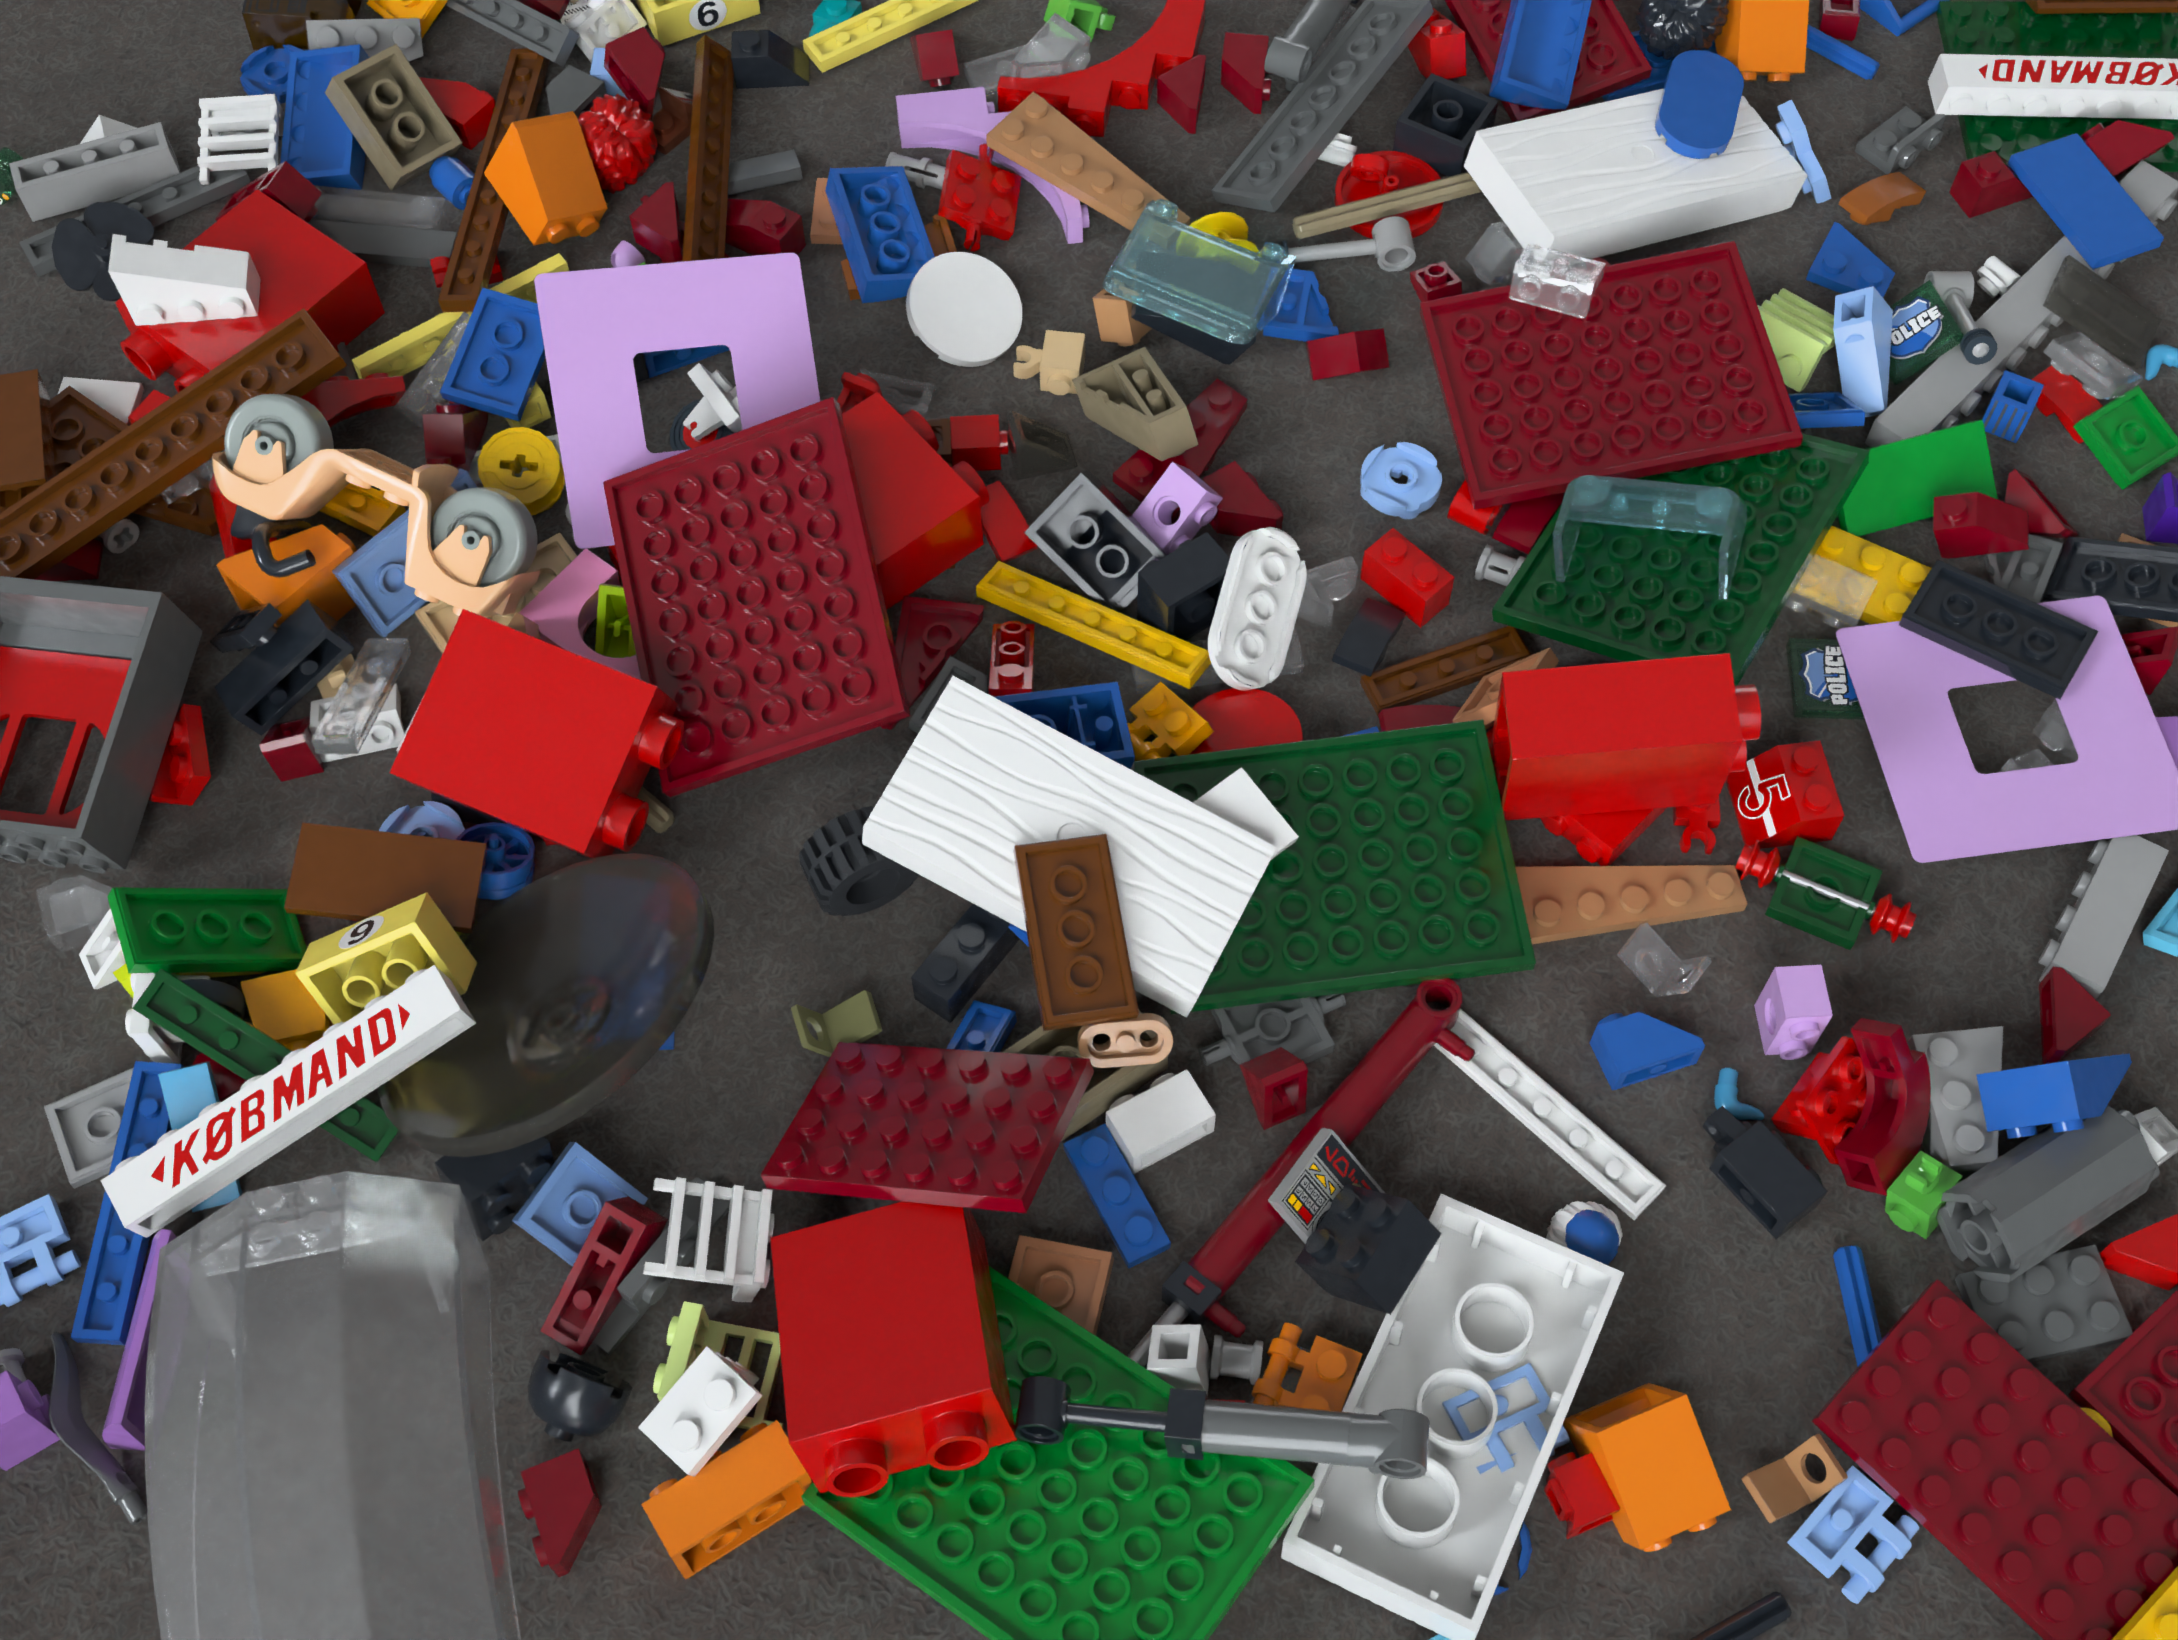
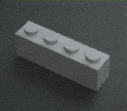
(94, 171)
(2105, 910)

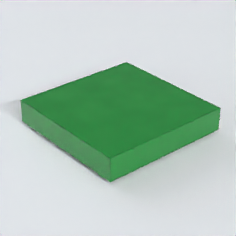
(2129, 437)

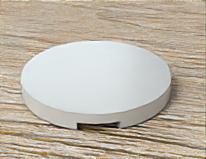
(964, 309)

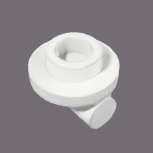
(1339, 151)
(1996, 277)

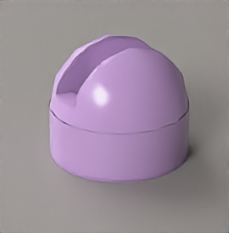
(626, 255)

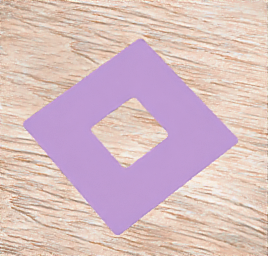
(608, 315)
(1948, 809)

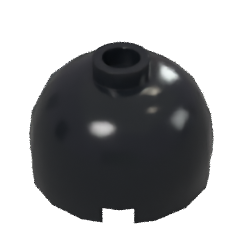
(574, 1396)

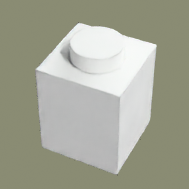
(1180, 1356)

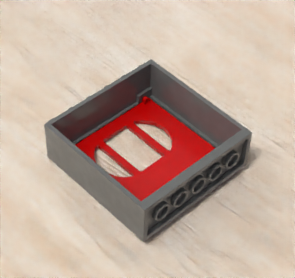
(97, 662)

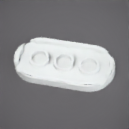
(1257, 609)

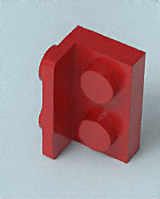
(184, 762)

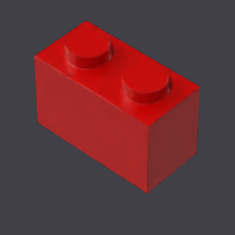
(1406, 577)

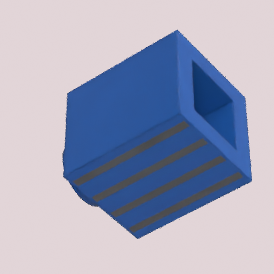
(2011, 406)

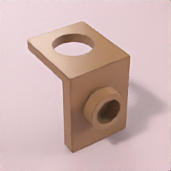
(1786, 1484)

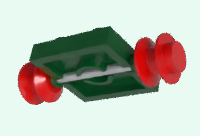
(1824, 893)

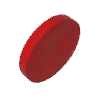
(1403, 173)
(1246, 720)

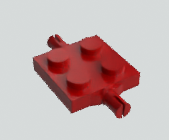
(979, 196)

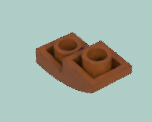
(1880, 197)

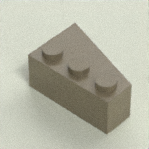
(1137, 405)

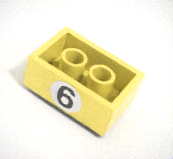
(682, 19)
(380, 954)

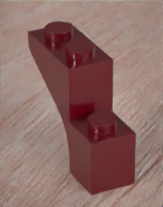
(453, 434)

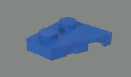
(1848, 265)
(1302, 311)

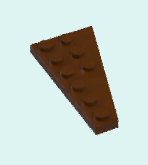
(83, 426)

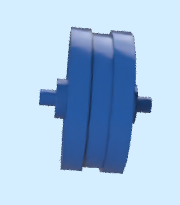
(502, 841)

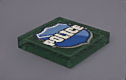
(1920, 331)
(1820, 680)

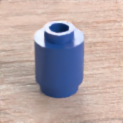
(452, 180)

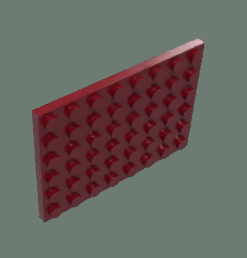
(1646, 385)
(756, 595)

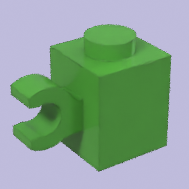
(1083, 14)
(1917, 1194)

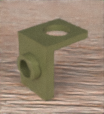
(847, 1023)

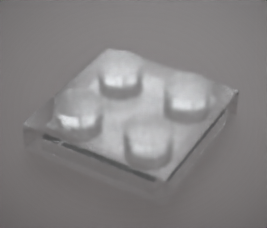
(2093, 365)

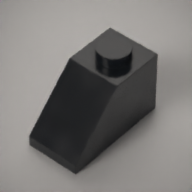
(767, 61)

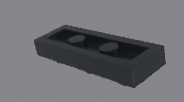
(247, 629)

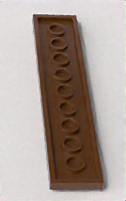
(158, 448)

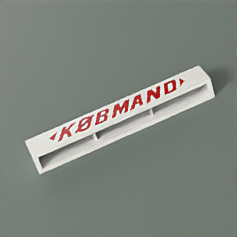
(2055, 86)
(287, 1102)

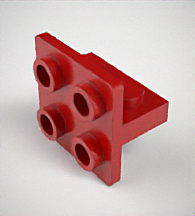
(1826, 1098)

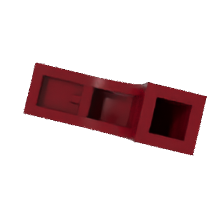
(1893, 1110)

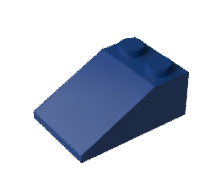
(2050, 1094)

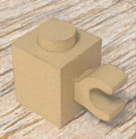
(1058, 361)

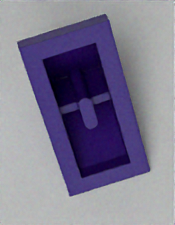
(2161, 511)

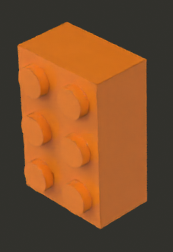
(728, 1499)

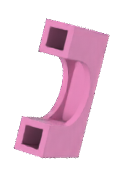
(571, 605)

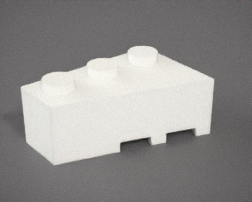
(182, 284)

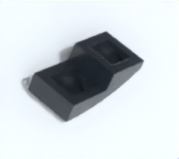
(1368, 637)

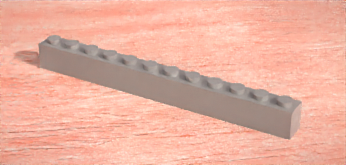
(2015, 322)

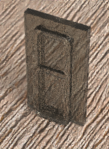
(2102, 312)

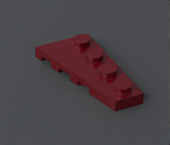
(1213, 420)

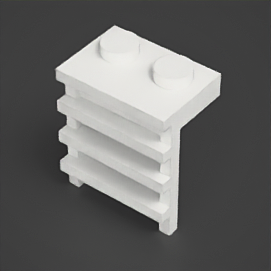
(239, 125)
(746, 1238)
(702, 1410)

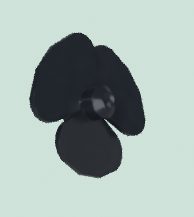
(85, 258)

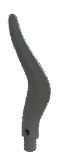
(73, 1431)

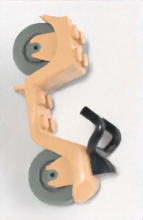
(460, 544)

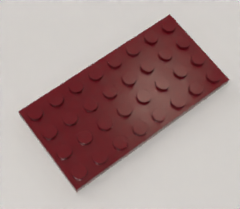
(2006, 1471)

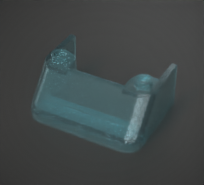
(1654, 507)

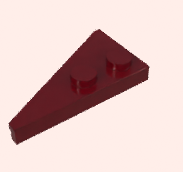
(927, 638)

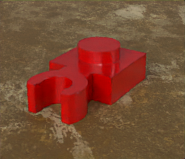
(1698, 822)

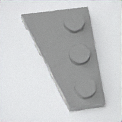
(371, 34)

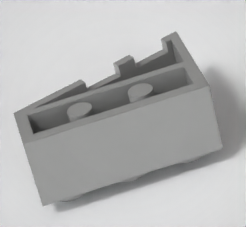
(1956, 1118)

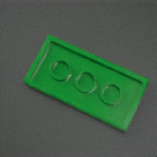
(1912, 471)
(206, 930)

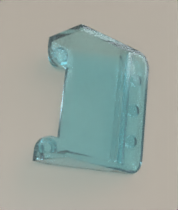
(1199, 276)

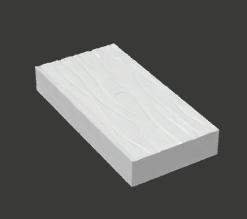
(1609, 183)
(1003, 780)
(1471, 1314)

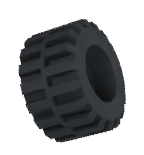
(848, 874)

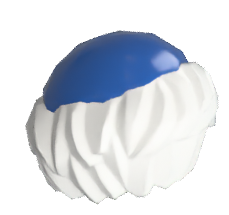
(1587, 1230)

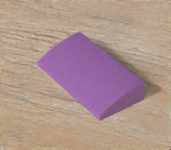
(126, 1413)

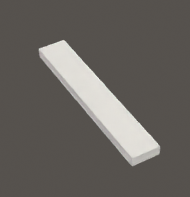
(1555, 1120)

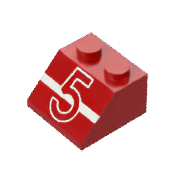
(1786, 796)

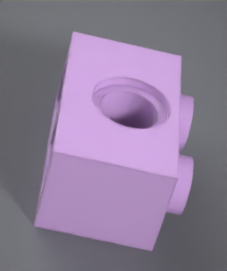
(1177, 489)
(1793, 1010)

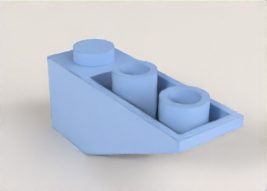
(1863, 347)

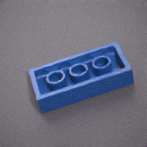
(878, 229)

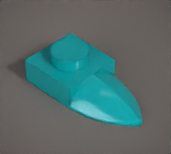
(832, 13)

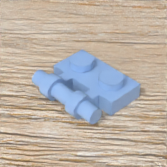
(30, 1234)
(1528, 1416)
(1842, 1522)

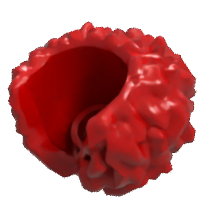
(618, 140)

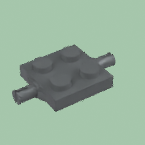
(1263, 1027)

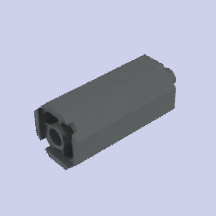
(2046, 1194)

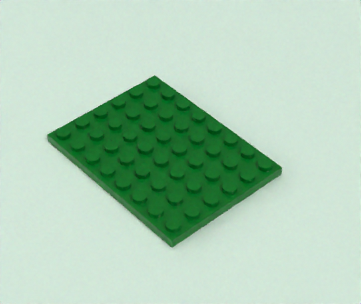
(1082, 1531)

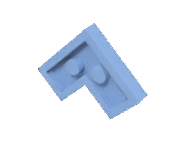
(1796, 141)

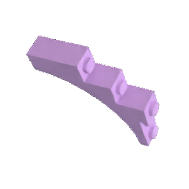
(960, 123)

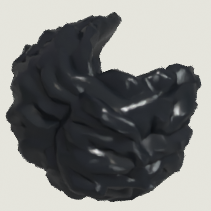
(1680, 25)

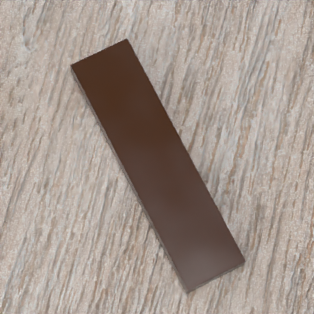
(1444, 669)

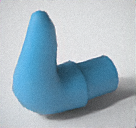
(2160, 355)
(1726, 1096)

